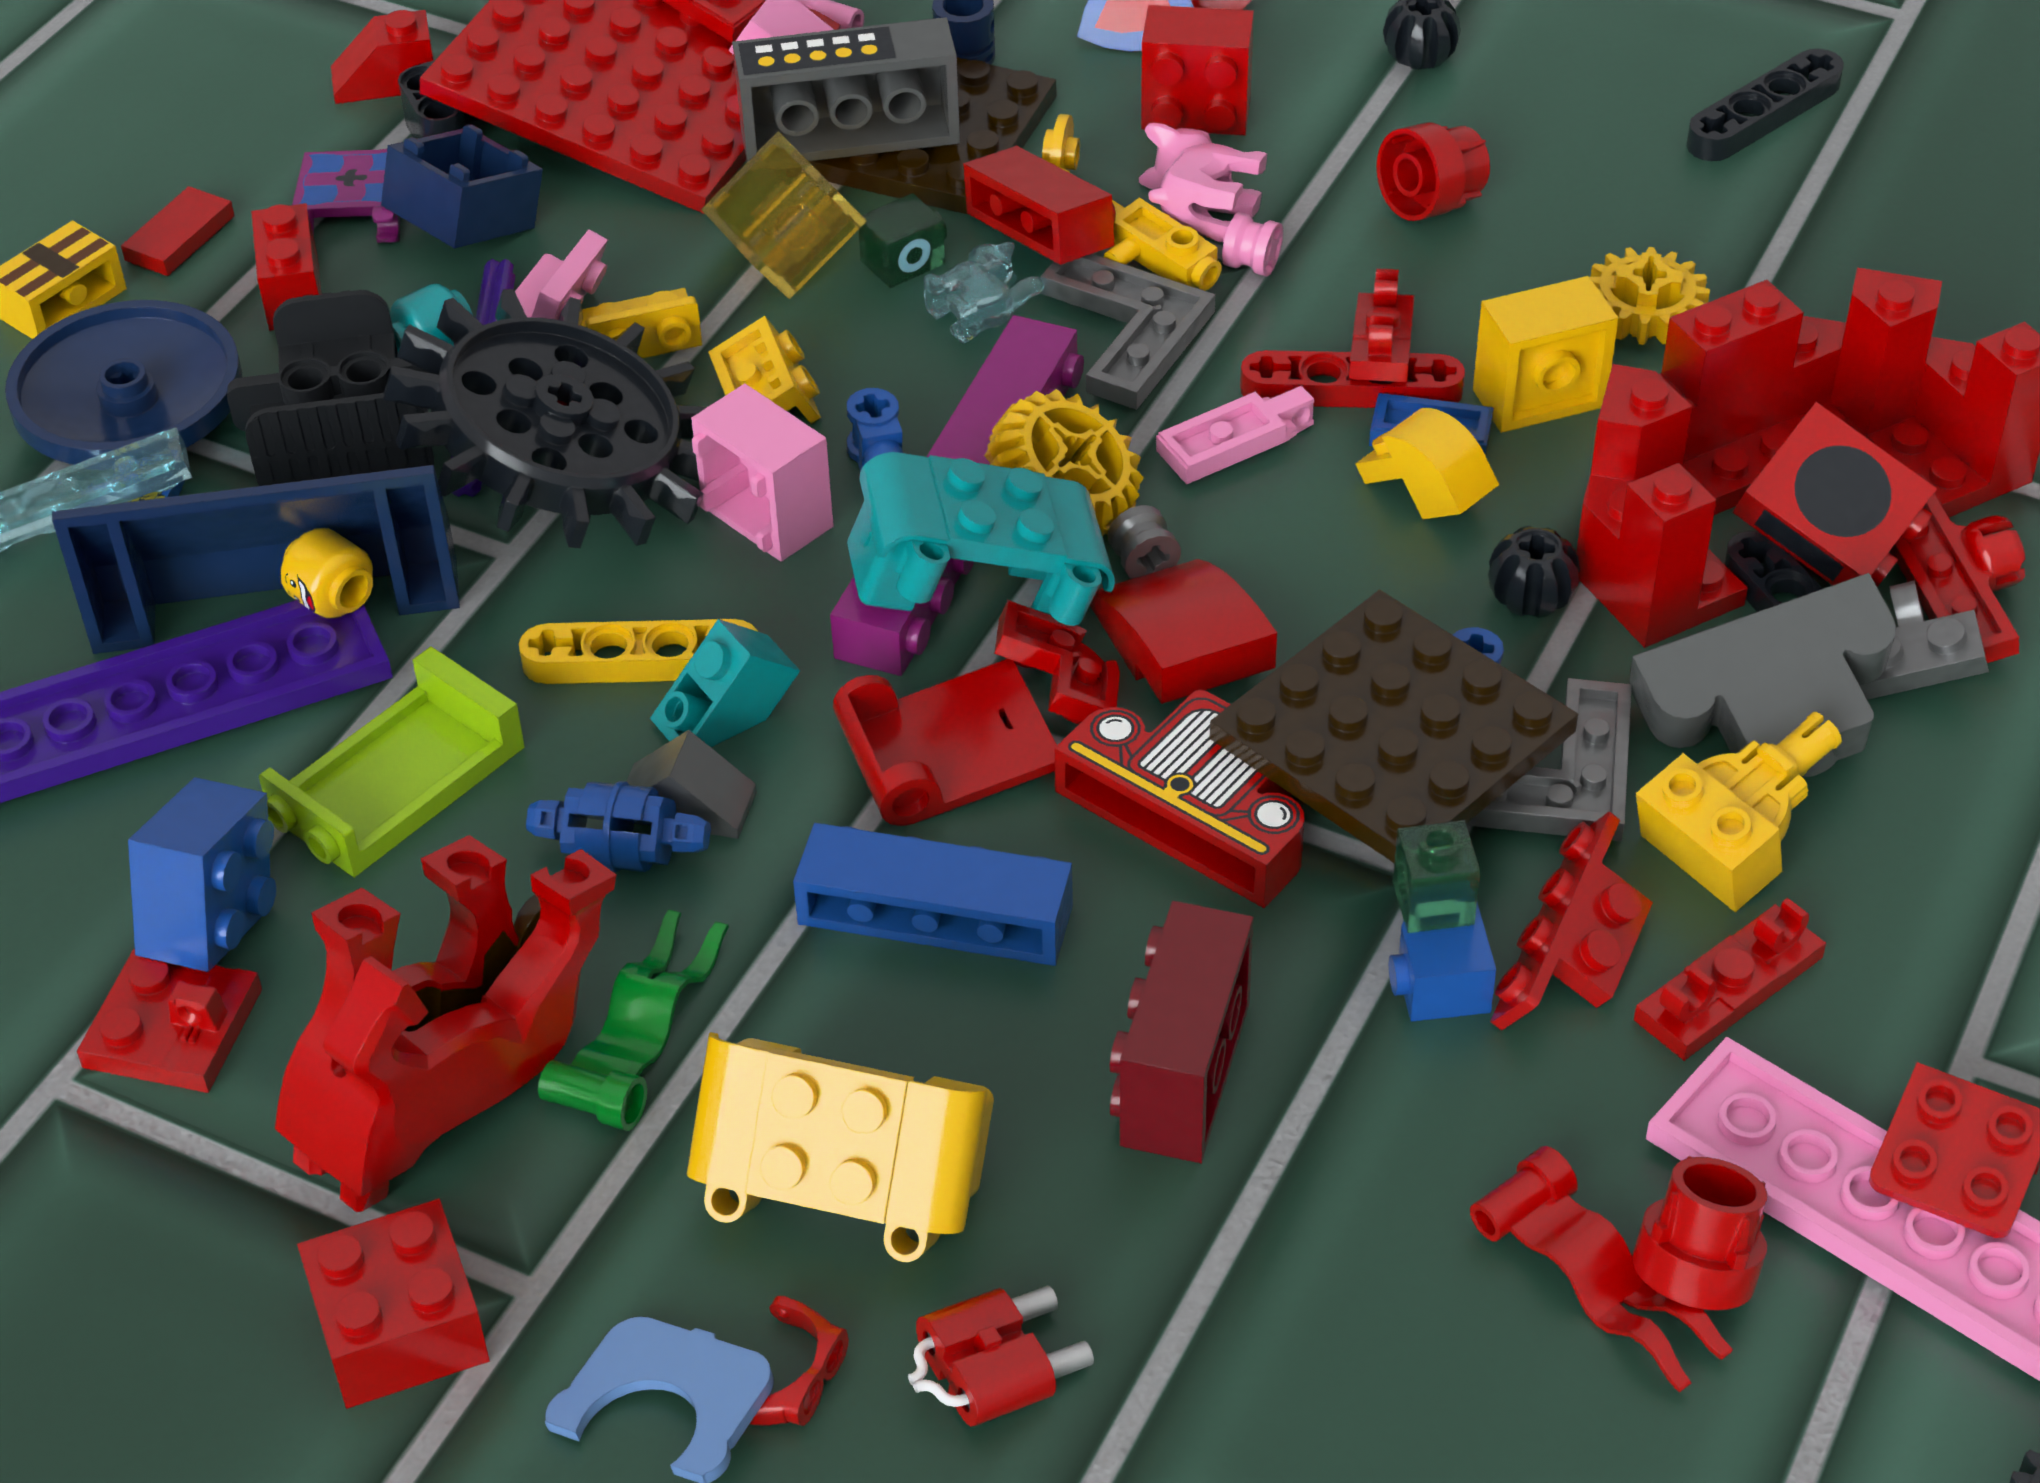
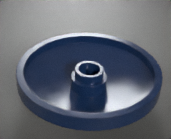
(121, 378)

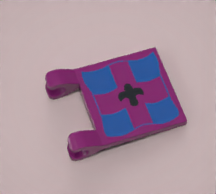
(346, 187)

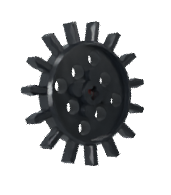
(550, 417)

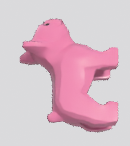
(1196, 178)

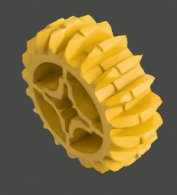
(1069, 444)

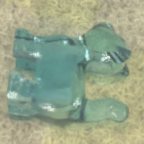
(979, 291)

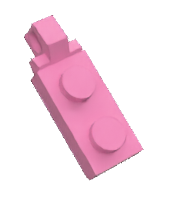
(1234, 432)

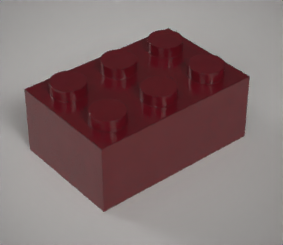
(1182, 1031)

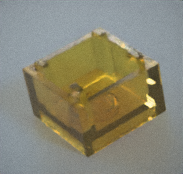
(783, 215)

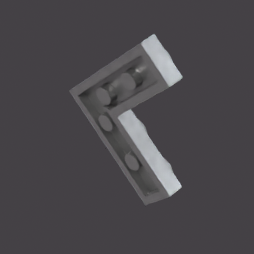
(1159, 315)
(1590, 773)

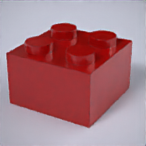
(1197, 68)
(393, 1303)

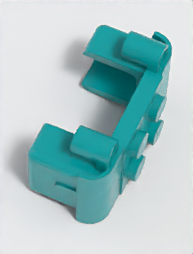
(947, 508)

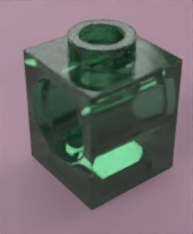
(1436, 876)

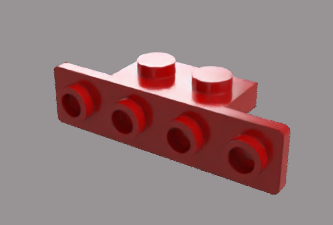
(1581, 931)

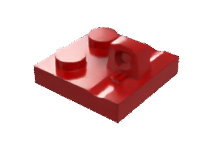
(169, 1022)

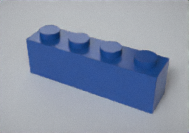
(934, 893)

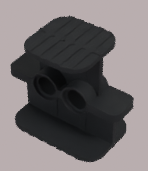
(327, 401)

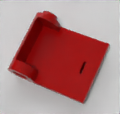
(944, 741)

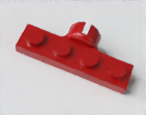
(1960, 570)

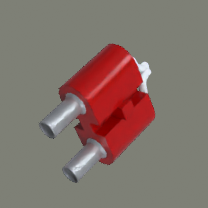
(989, 1357)

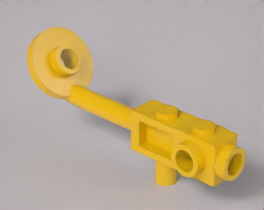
(1141, 229)

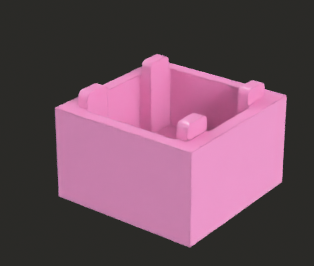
(763, 472)

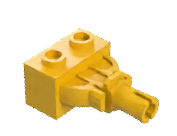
(1733, 809)

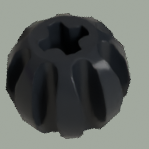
(1421, 32)
(1534, 571)

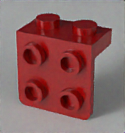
(1959, 1152)

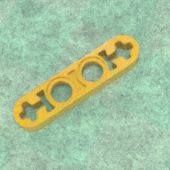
(635, 664)

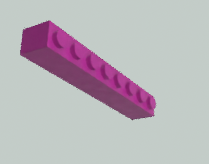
(1023, 360)

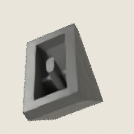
(698, 783)

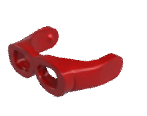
(801, 1398)

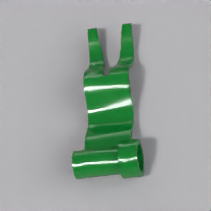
(637, 1027)

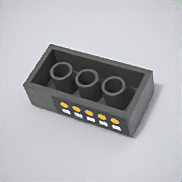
(850, 89)

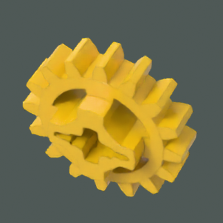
(1648, 291)

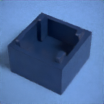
(461, 186)

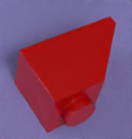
(380, 54)

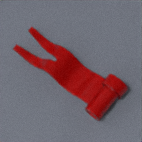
(1592, 1255)

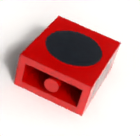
(1836, 500)

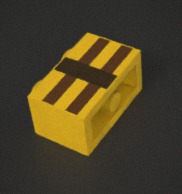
(58, 278)

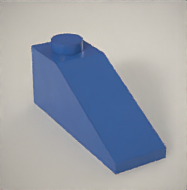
(1444, 971)

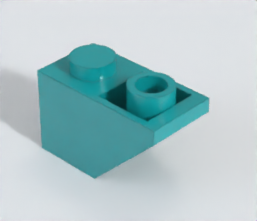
(726, 685)

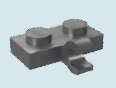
(1928, 650)

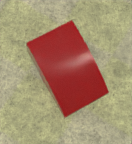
(1186, 629)

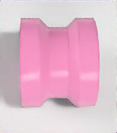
(1252, 244)

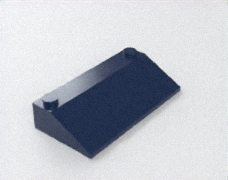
(235, 542)

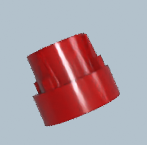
(1431, 169)
(1704, 1236)

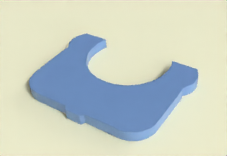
(642, 1353)

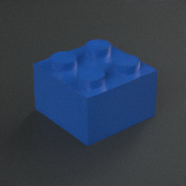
(201, 874)

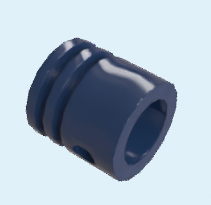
(970, 27)

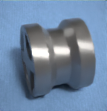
(1143, 541)

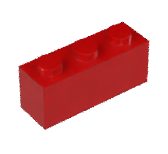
(1039, 204)

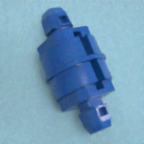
(619, 809)

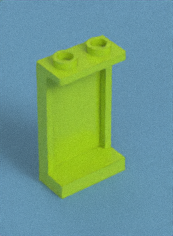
(398, 767)

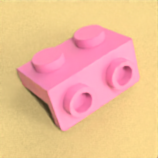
(555, 281)

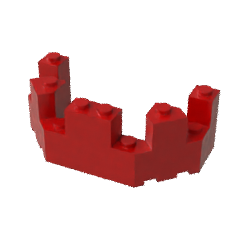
(1734, 391)

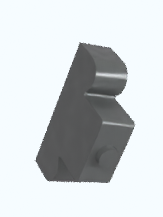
(1771, 672)

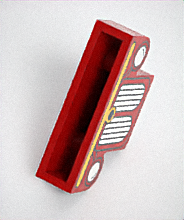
(1185, 795)

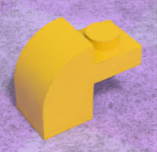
(1435, 460)

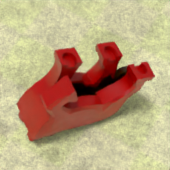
(441, 1040)

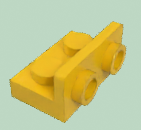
(668, 319)
(768, 365)

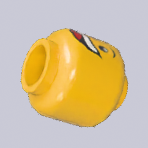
(327, 573)

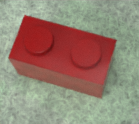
(284, 255)

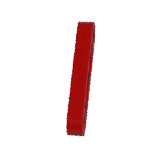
(1271, 374)

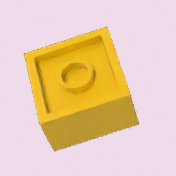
(1544, 353)

